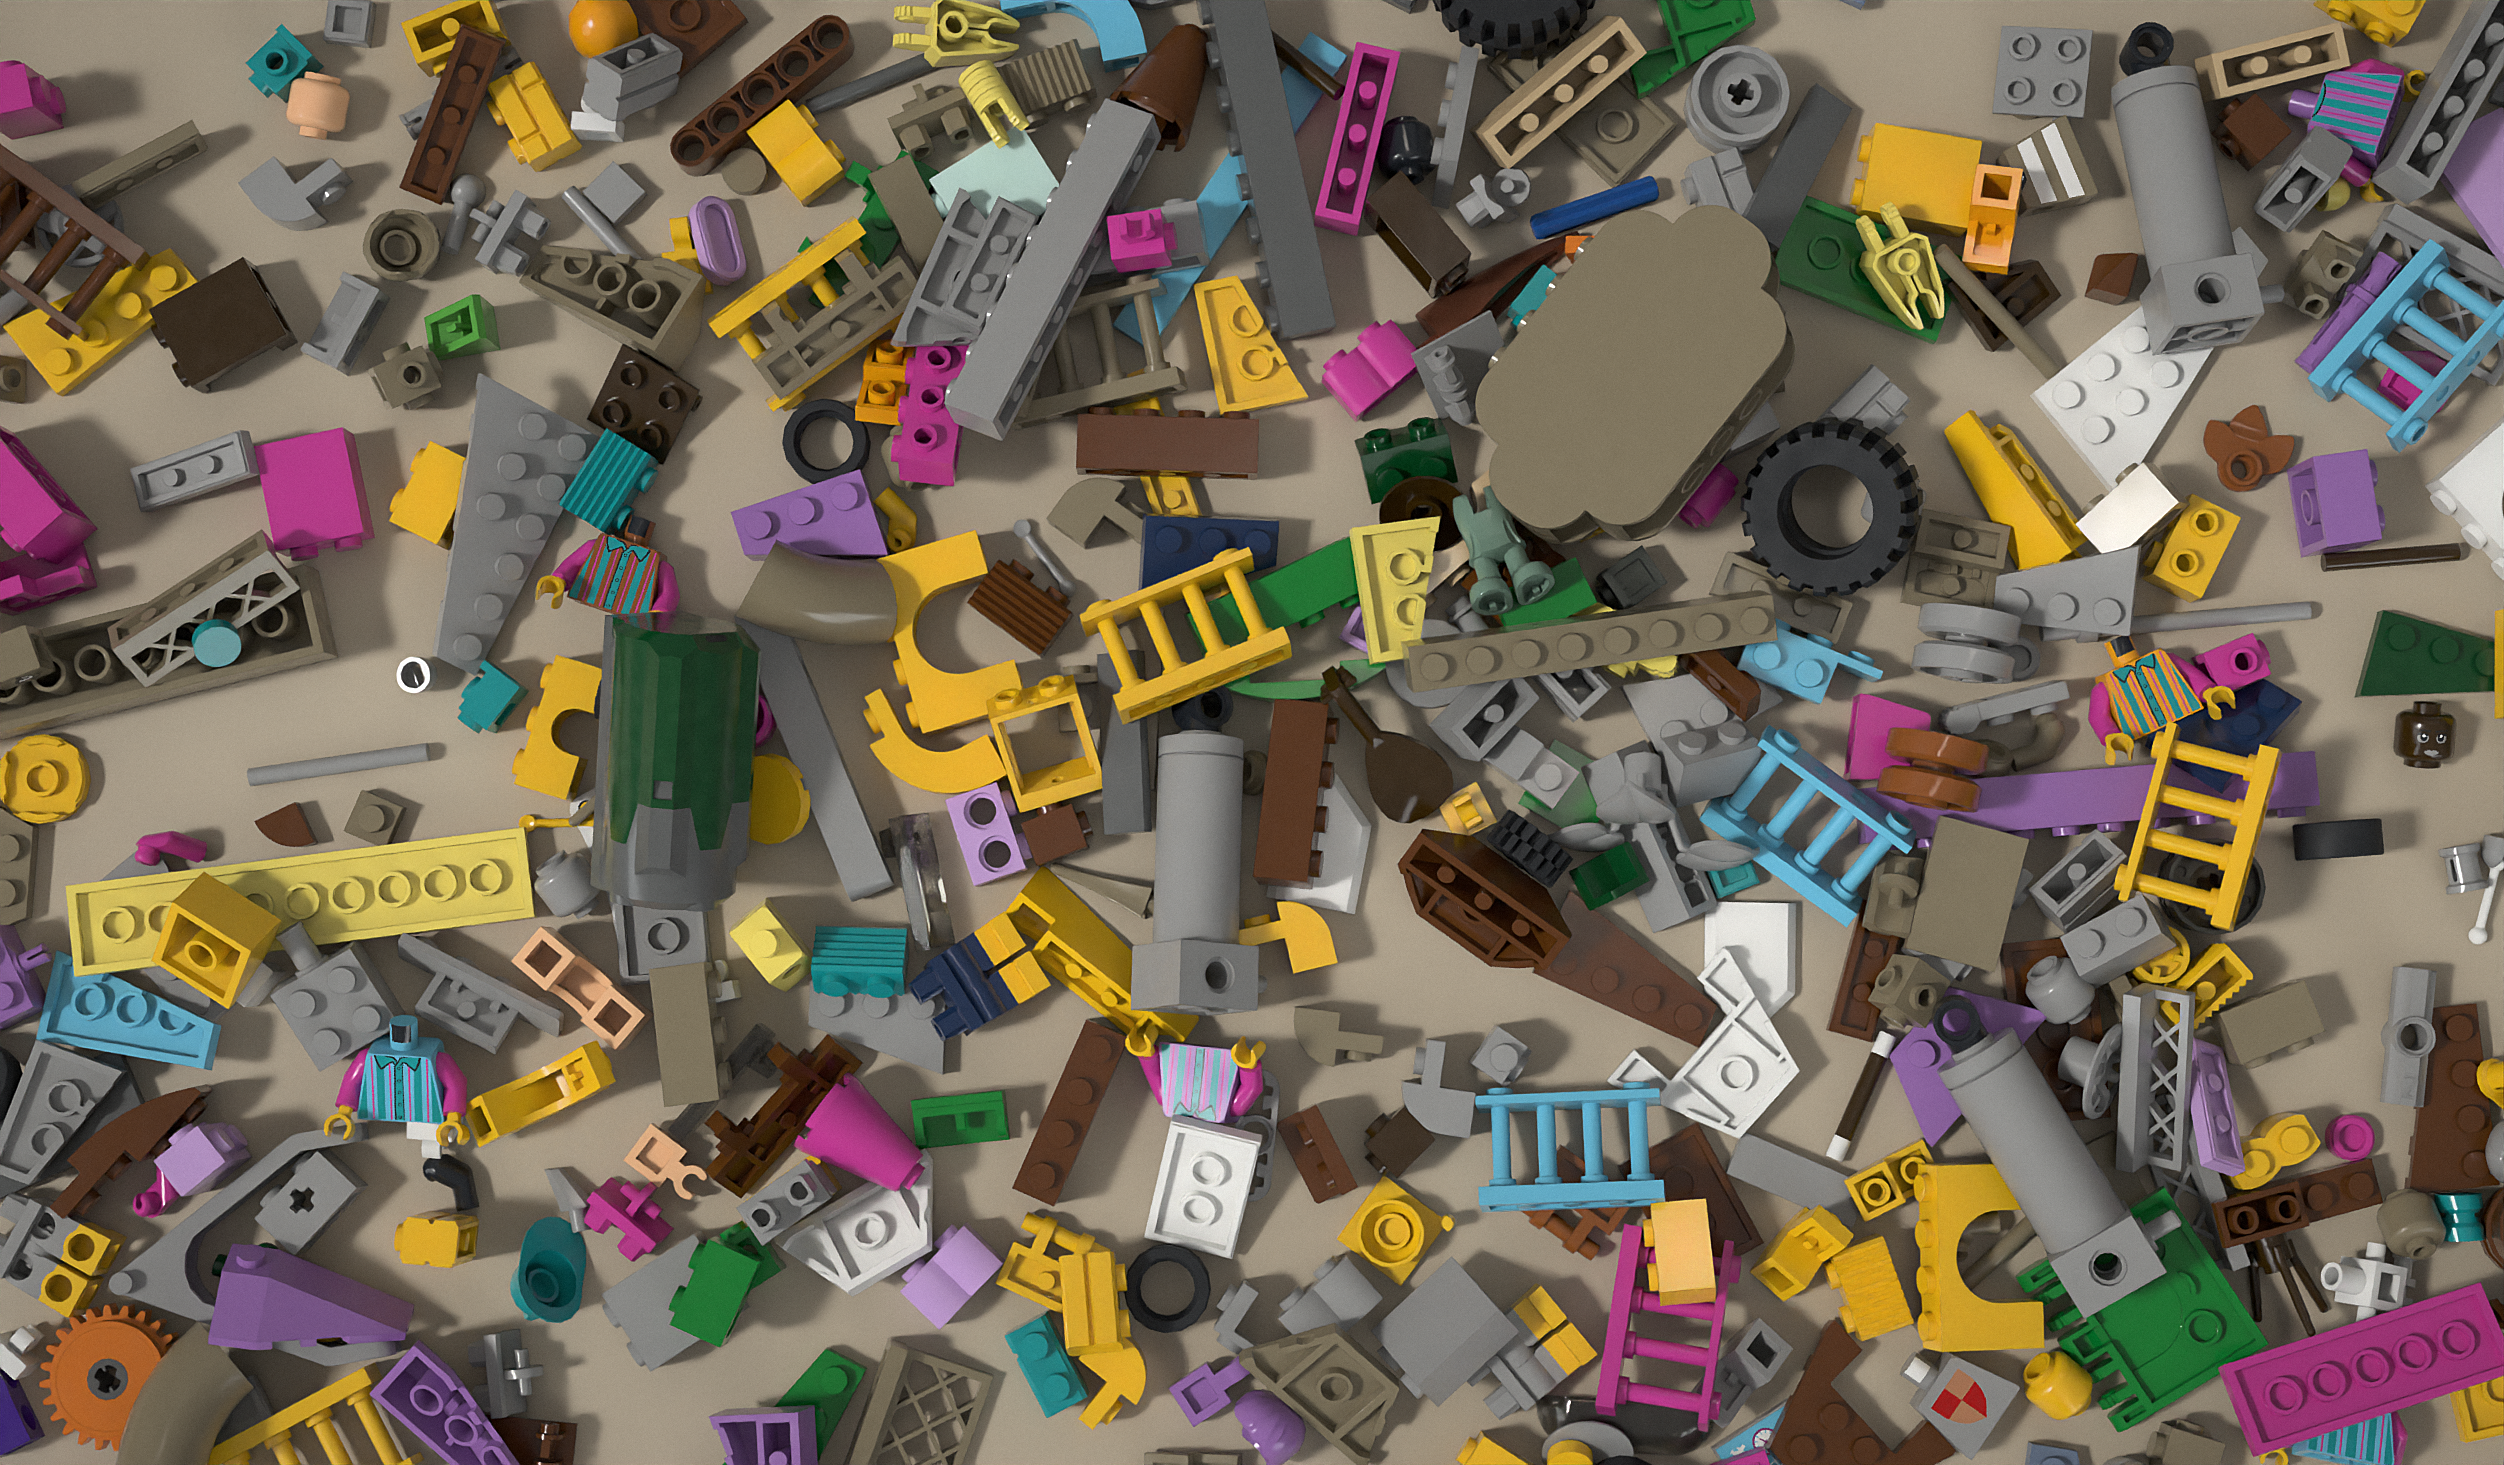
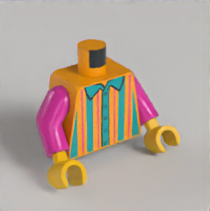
(2147, 694)

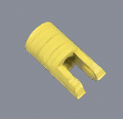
(991, 100)

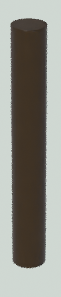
(1307, 68)
(2390, 557)

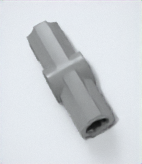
(2409, 1005)

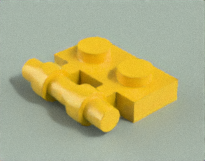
(1035, 1273)

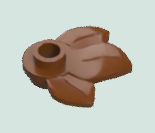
(2246, 443)

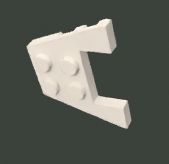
(1733, 1070)

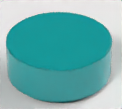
(216, 643)

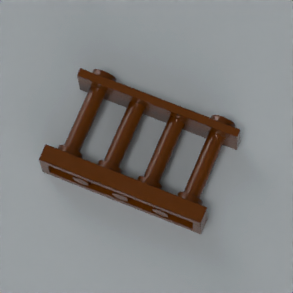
(81, 225)

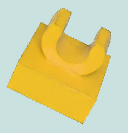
(1467, 811)

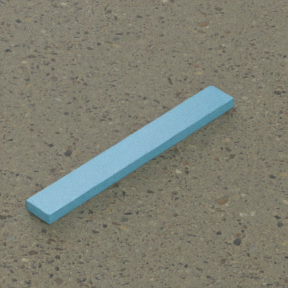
(1220, 197)

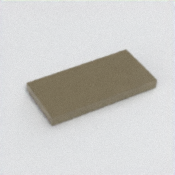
(1611, 130)

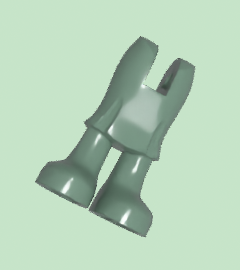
(1494, 541)

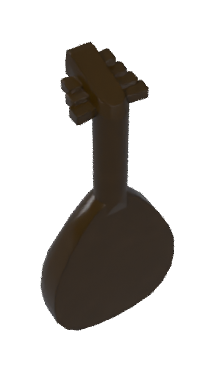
(1402, 772)

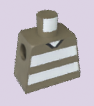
(2052, 168)

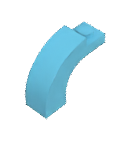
(1111, 21)

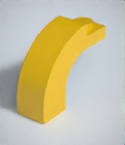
(928, 770)
(539, 1094)

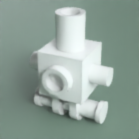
(2370, 1281)

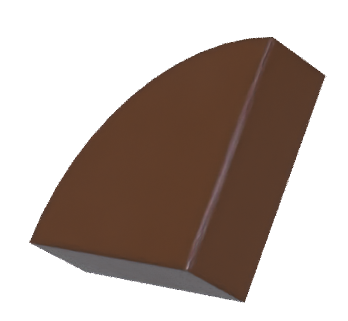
(288, 827)

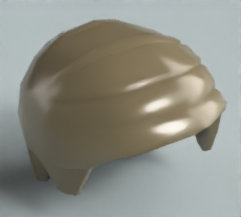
(402, 245)

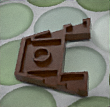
(1824, 1428)

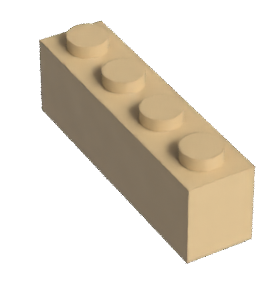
(1557, 91)

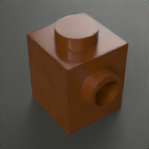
(2249, 131)
(1056, 832)

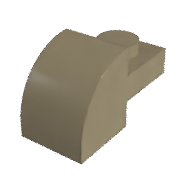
(1320, 1037)

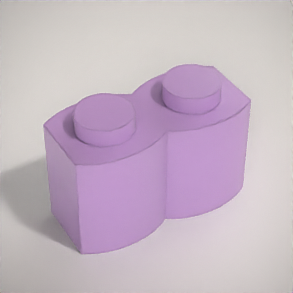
(951, 1274)

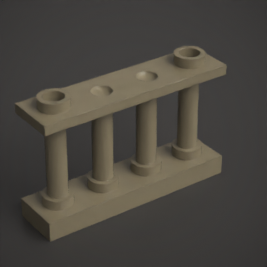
(1115, 386)

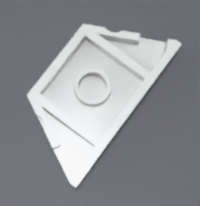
(866, 1233)

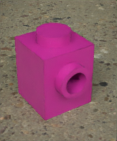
(2235, 662)

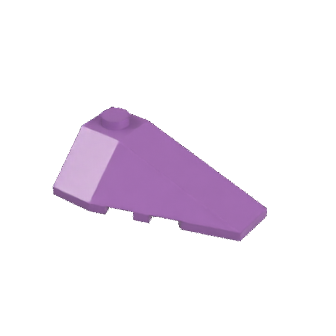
(284, 1298)
(441, 1410)

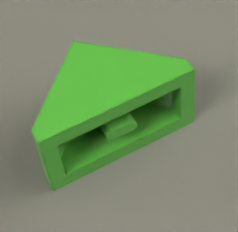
(463, 329)

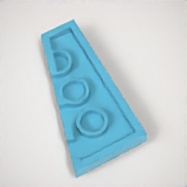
(123, 1019)

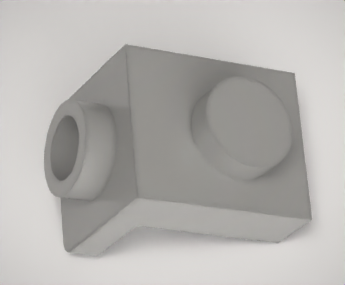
(1234, 1305)

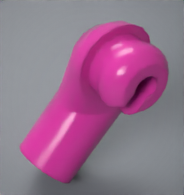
(171, 842)

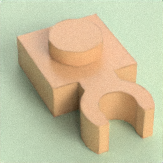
(660, 1158)

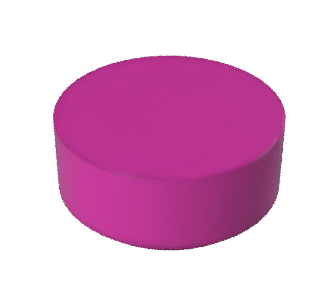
(2349, 1137)

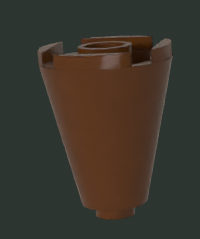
(1169, 83)

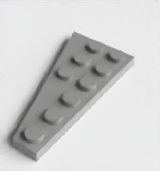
(505, 510)

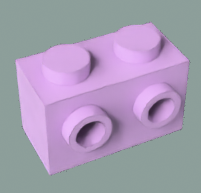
(202, 1157)

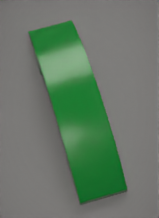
(1302, 690)

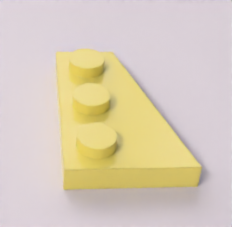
(1392, 582)

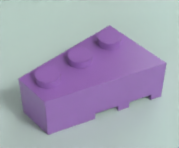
(821, 519)
(768, 1435)

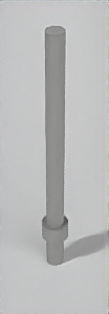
(2193, 620)

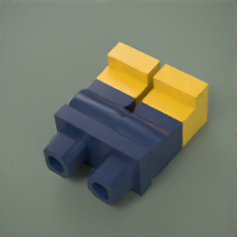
(966, 988)

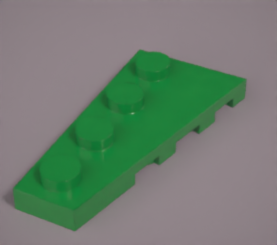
(829, 1387)

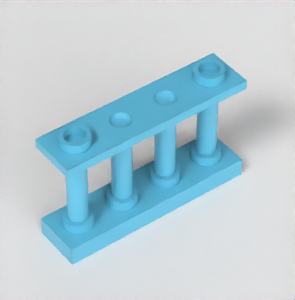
(2369, 340)
(1803, 868)
(1549, 1191)

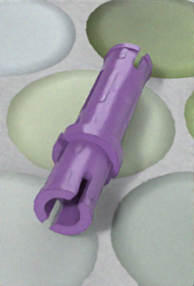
(2352, 307)

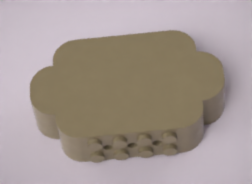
(1635, 374)

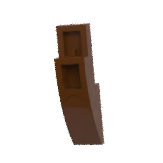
(137, 1133)
(2295, 1202)

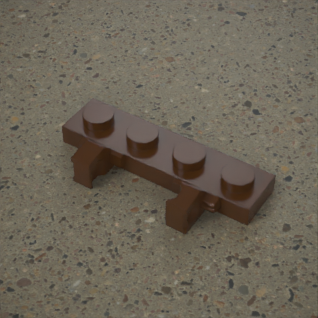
(756, 1143)

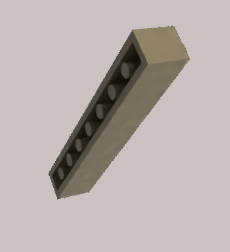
(1589, 640)

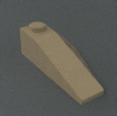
(634, 301)

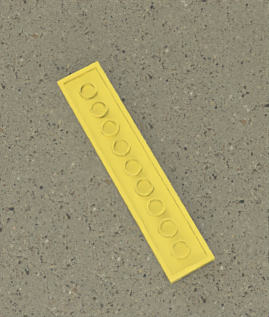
(333, 893)

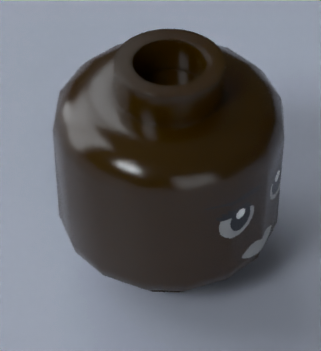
(2424, 735)

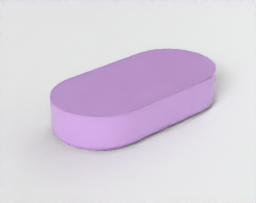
(717, 241)

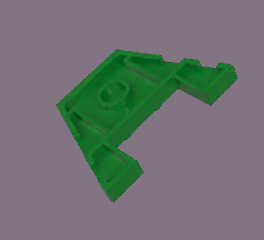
(1693, 33)

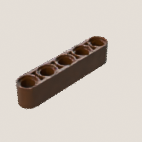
(769, 74)

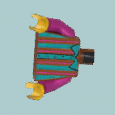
(616, 574)

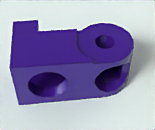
(17, 1419)

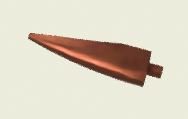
(1488, 290)

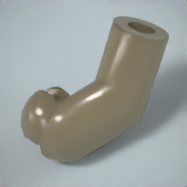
(1982, 1225)

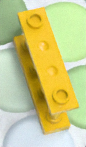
(810, 271)
(1221, 662)
(2233, 858)
(316, 1412)

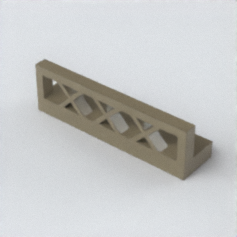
(193, 596)

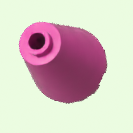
(861, 1138)

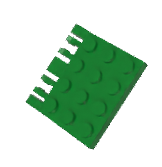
(2162, 1334)

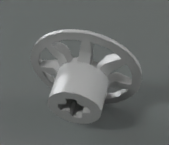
(2090, 1067)

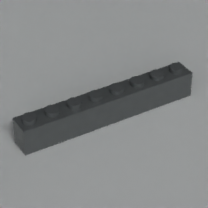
(1269, 167)

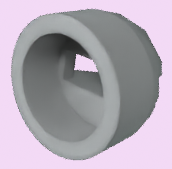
(410, 677)

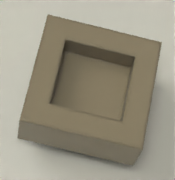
(375, 819)

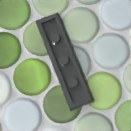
(1796, 164)
(1123, 756)

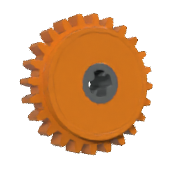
(82, 1364)

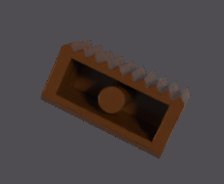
(1021, 607)

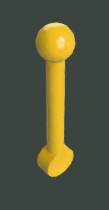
(531, 823)

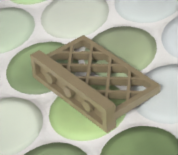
(884, 1401)

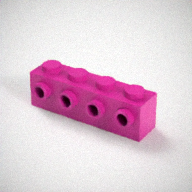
(929, 437)

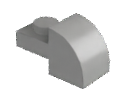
(1531, 766)

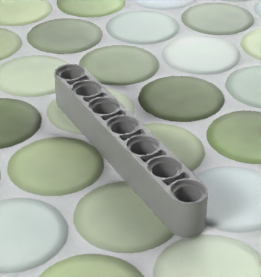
(821, 764)

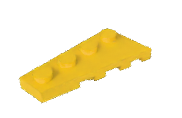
(111, 320)

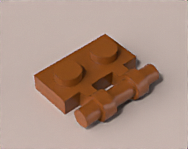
(1575, 1238)

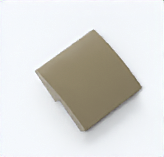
(1954, 561)

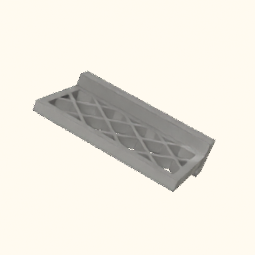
(2464, 260)

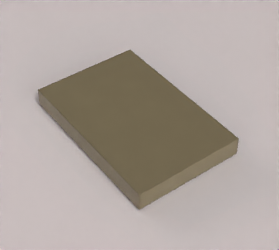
(1966, 893)

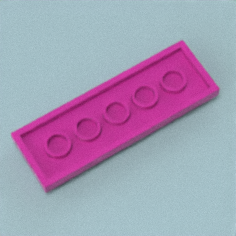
(2365, 1369)

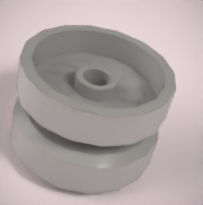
(1740, 74)
(1967, 642)

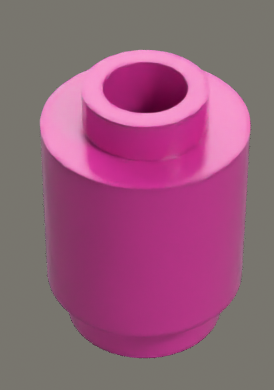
(1710, 498)

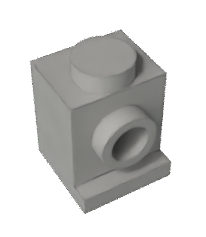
(1501, 1056)

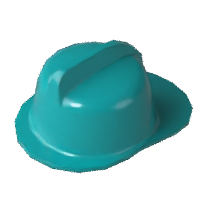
(550, 1271)

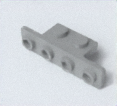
(472, 1001)

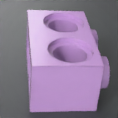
(977, 838)

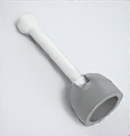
(2493, 856)

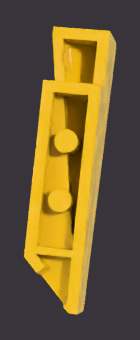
(2015, 493)
(1086, 955)

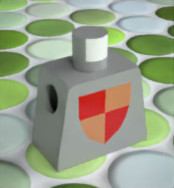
(1958, 1398)

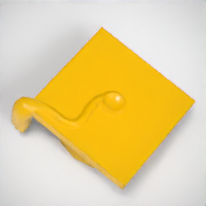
(1393, 1230)

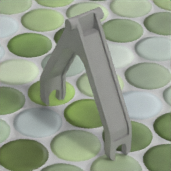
(168, 1270)

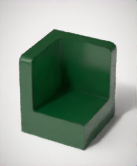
(1609, 876)

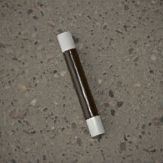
(1861, 1096)

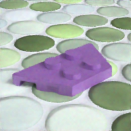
(1923, 1052)

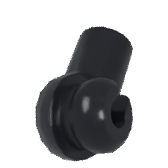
(456, 1176)

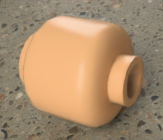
(318, 105)

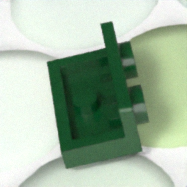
(1404, 453)

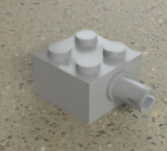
(334, 998)

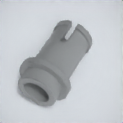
(1465, 617)

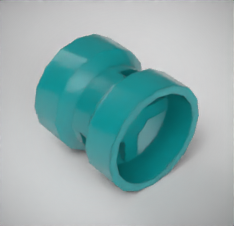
(2460, 1217)

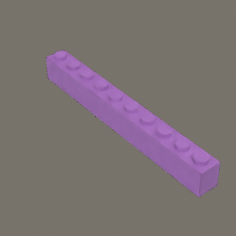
(2097, 798)

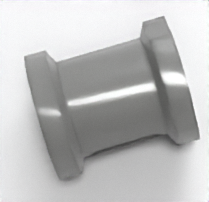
(2463, 868)

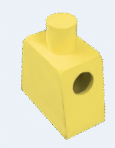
(772, 945)

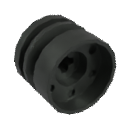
(2188, 870)

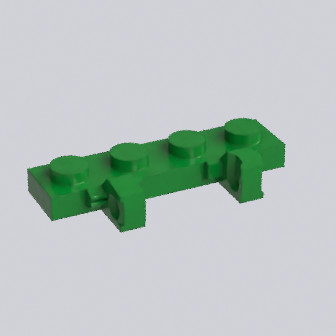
(880, 236)

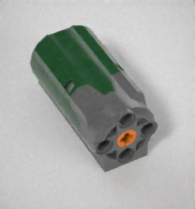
(674, 759)

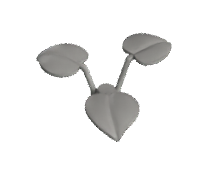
(1640, 803)

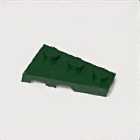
(2424, 658)

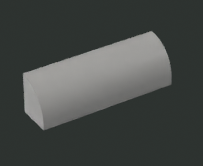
(1673, 890)

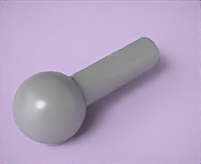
(467, 193)

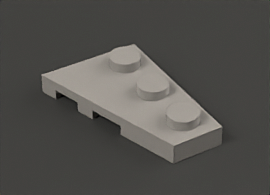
(2075, 594)
(50, 1107)

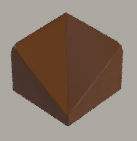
(2112, 277)

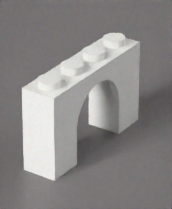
(2473, 493)

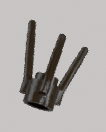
(2275, 1256)

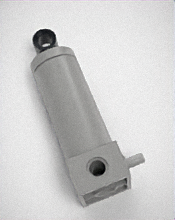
(2198, 284)
(1195, 946)
(2047, 1164)

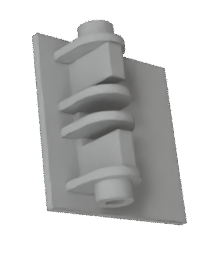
(2042, 72)
(1456, 365)

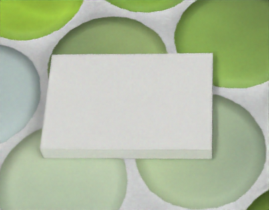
(1202, 1186)

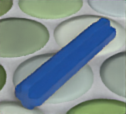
(1594, 207)

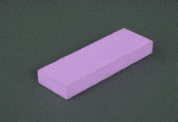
(2214, 1111)

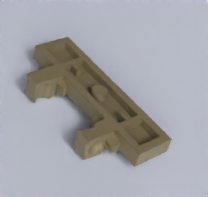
(808, 347)

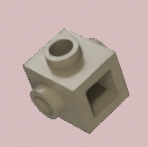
(391, 383)
(1908, 991)

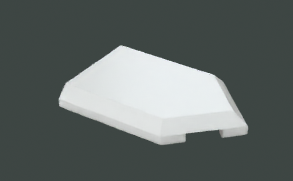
(1344, 856)
(1761, 944)

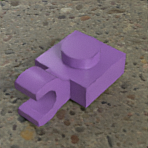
(1204, 1390)

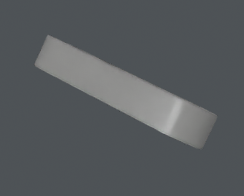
(1269, 1101)

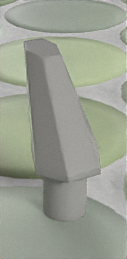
(569, 1197)

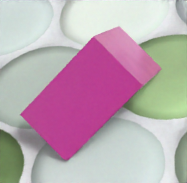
(34, 583)

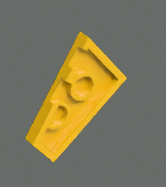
(1242, 355)

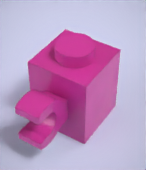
(1141, 240)

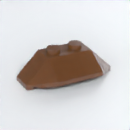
(1482, 901)

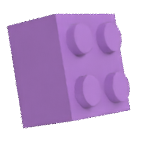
(2335, 503)

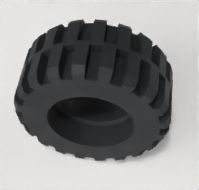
(1513, 24)
(1784, 542)

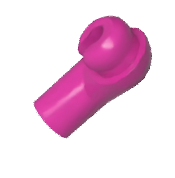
(156, 1197)

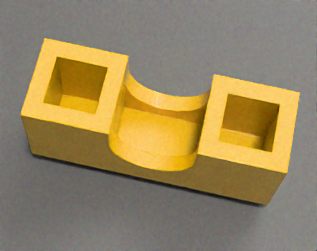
(545, 762)

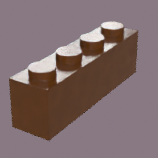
(1167, 445)
(1295, 793)
(1070, 1112)

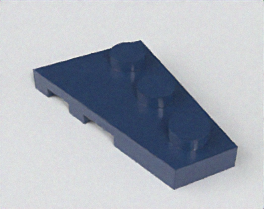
(1184, 542)

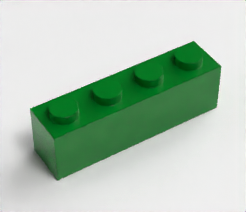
(1289, 594)

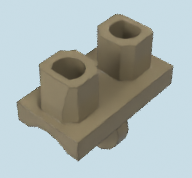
(930, 116)
(2320, 274)
(1893, 895)

